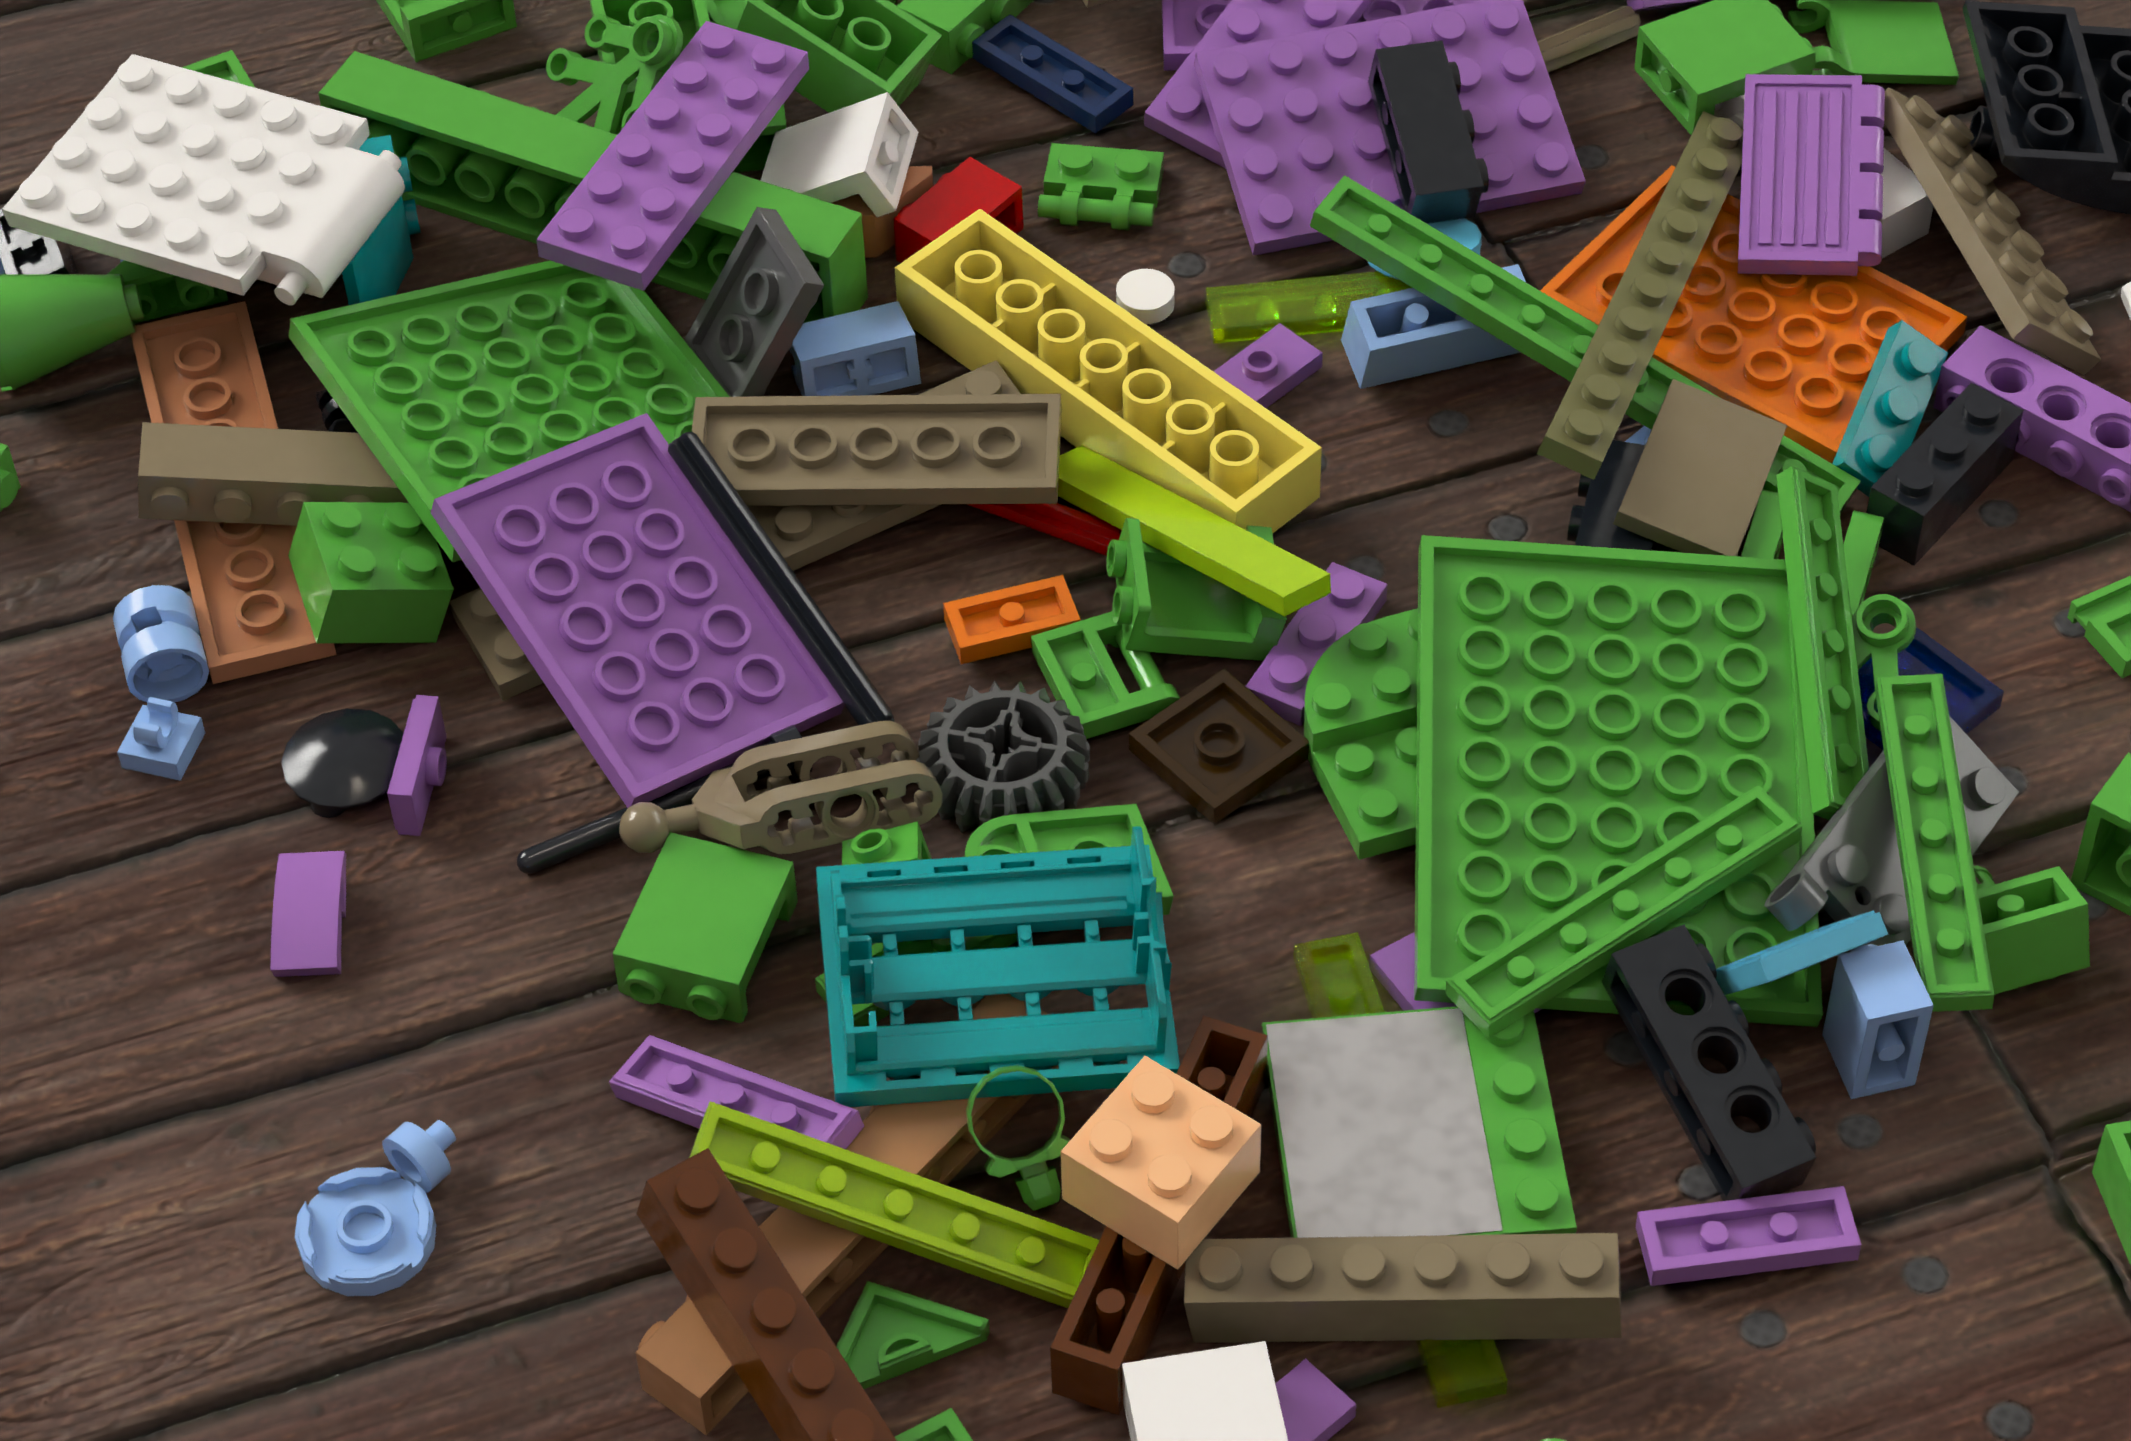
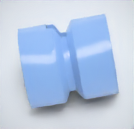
(160, 644)

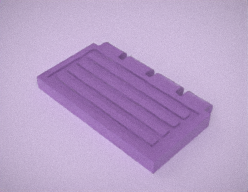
(1811, 175)

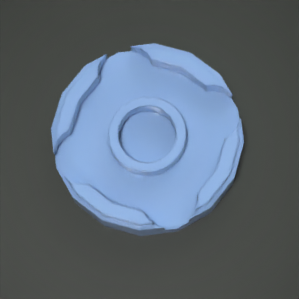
(365, 1232)

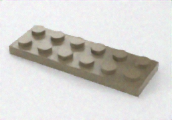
(1987, 232)
(885, 448)

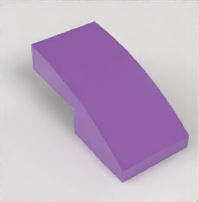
(308, 913)

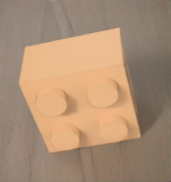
(1161, 1161)

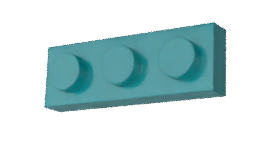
(1890, 404)

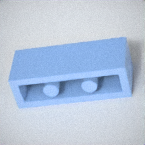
(1413, 336)

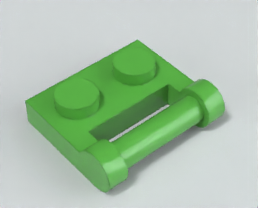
(1088, 681)

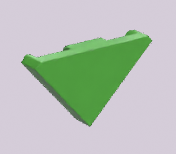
(902, 1332)

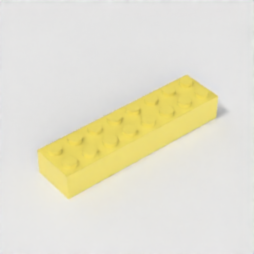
(1120, 382)

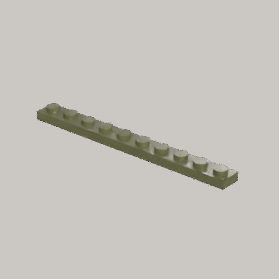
(1645, 298)

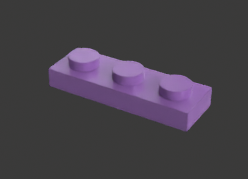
(1314, 628)
(1747, 1236)

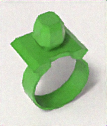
(1036, 1182)

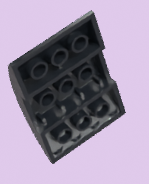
(2057, 99)

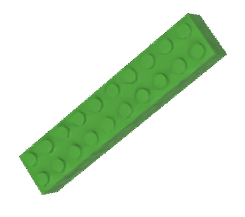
(519, 166)

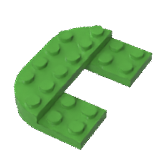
(1365, 731)

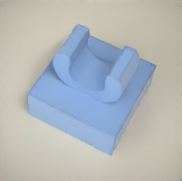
(161, 740)

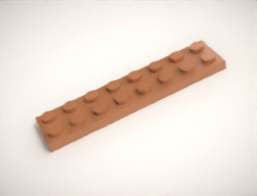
(239, 574)

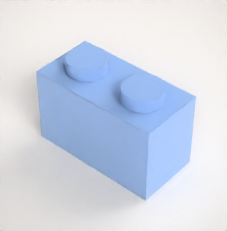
(1877, 1019)

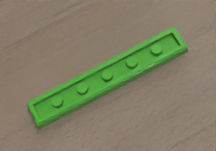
(1822, 638)
(1934, 842)
(1622, 911)

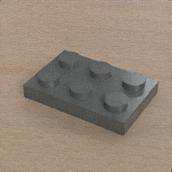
(755, 307)

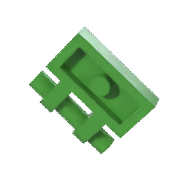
(1101, 185)

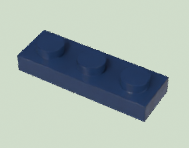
(1052, 73)

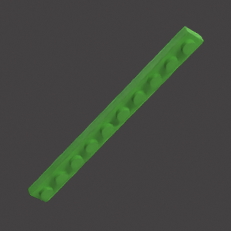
(1509, 306)

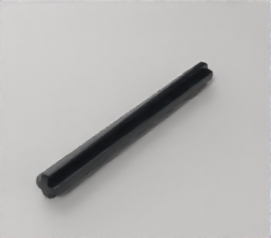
(779, 580)

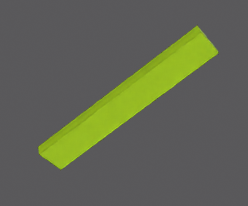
(1191, 533)
(895, 1206)

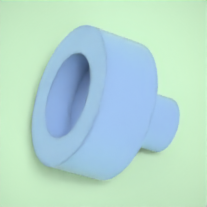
(420, 1153)

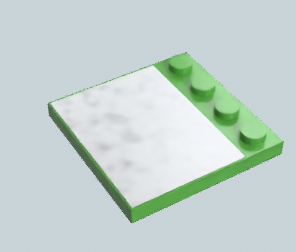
(1415, 1127)

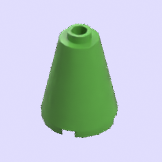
(59, 320)

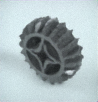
(1004, 755)

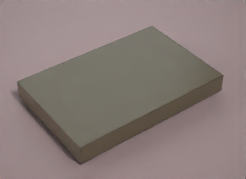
(1700, 473)

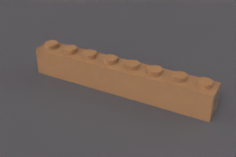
(681, 1357)

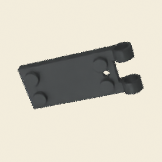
(1861, 853)

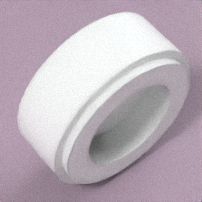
(1146, 295)

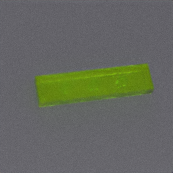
(1298, 304)

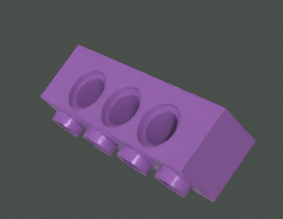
(2065, 419)

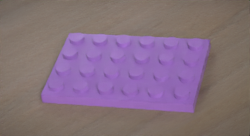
(1303, 116)
(635, 609)

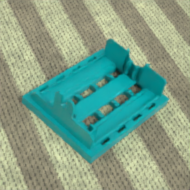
(983, 899)

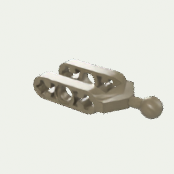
(739, 815)

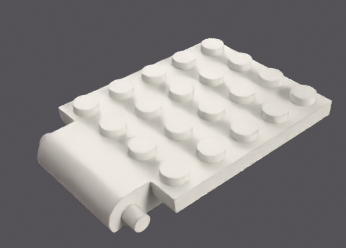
(211, 182)

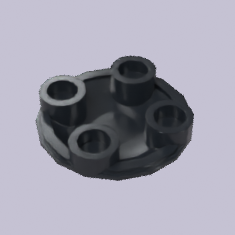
(342, 759)

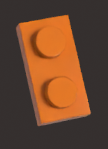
(1008, 618)

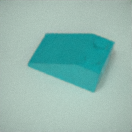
(387, 253)

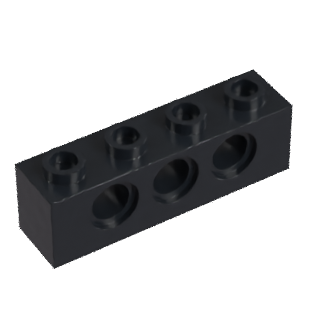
(1737, 1161)

